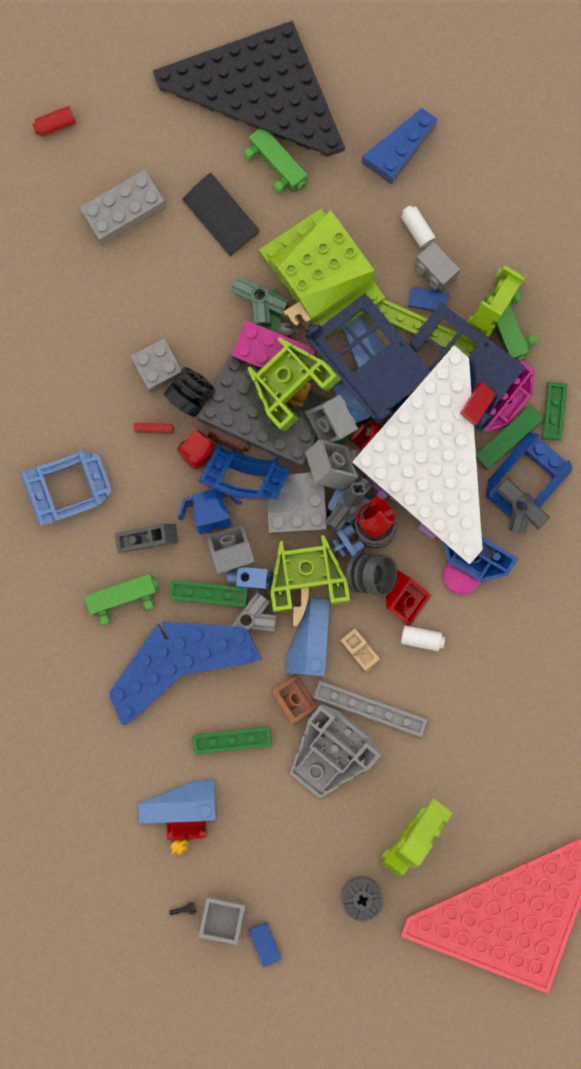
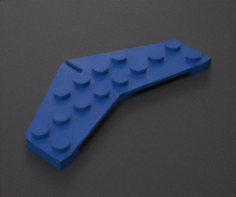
(187, 651)

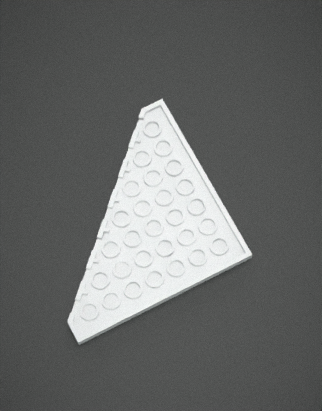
(429, 457)

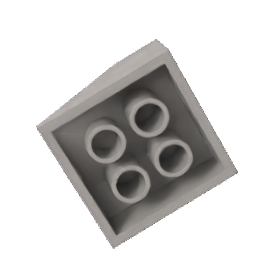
(298, 506)

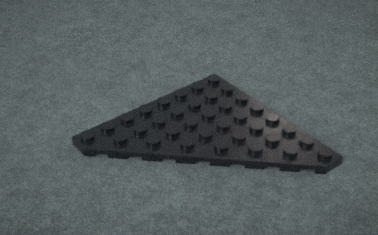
(262, 83)

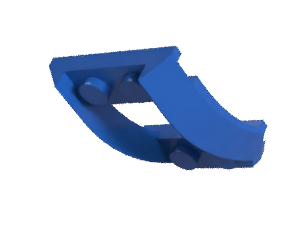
(544, 457)
(224, 459)

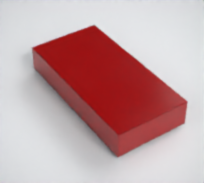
(477, 403)
(159, 428)

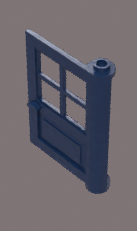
(486, 362)
(386, 376)

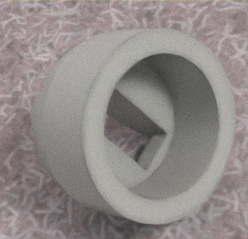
(286, 329)

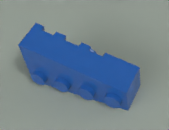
(397, 148)

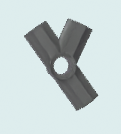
(348, 503)
(521, 515)

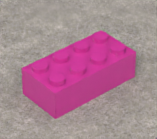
(260, 345)

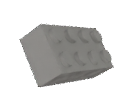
(123, 207)

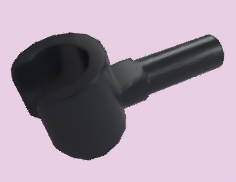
(183, 909)

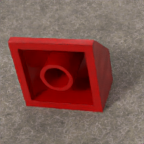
(406, 598)

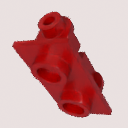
(186, 830)

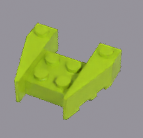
(489, 313)
(285, 377)
(305, 569)
(416, 839)

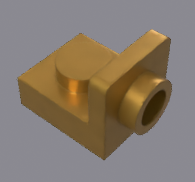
(300, 397)

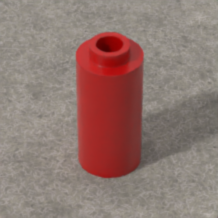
(54, 121)

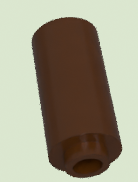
(228, 440)

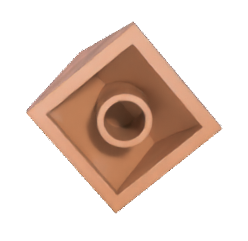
(294, 699)

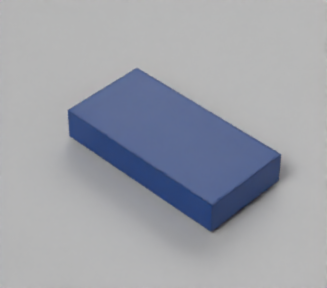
(426, 299)
(265, 944)

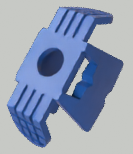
(208, 510)

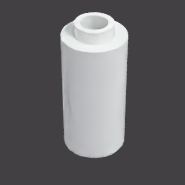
(417, 226)
(422, 638)

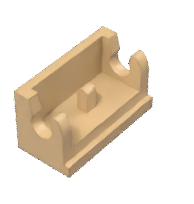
(296, 314)

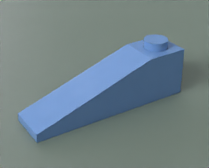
(372, 341)
(184, 804)

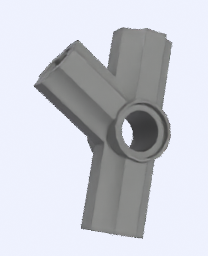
(259, 620)

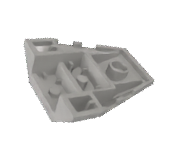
(332, 752)

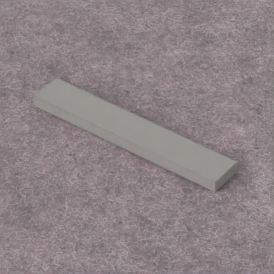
(370, 708)

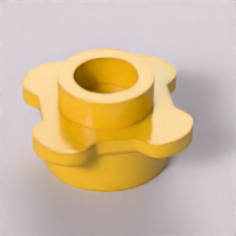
(179, 847)

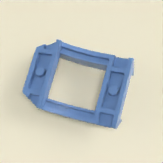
(39, 494)

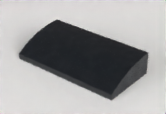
(220, 214)

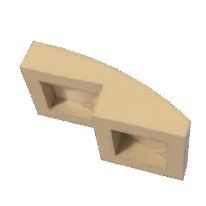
(298, 612)
(360, 650)

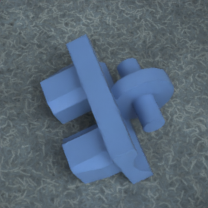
(344, 533)

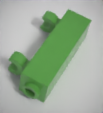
(278, 159)
(510, 333)
(120, 595)

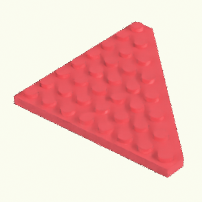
(510, 921)

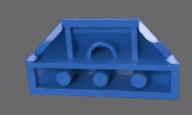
(489, 563)

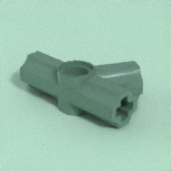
(262, 307)

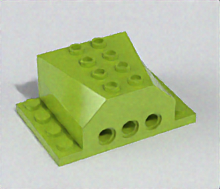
(322, 267)

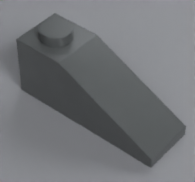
(147, 537)

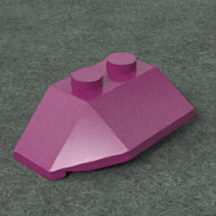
(513, 399)

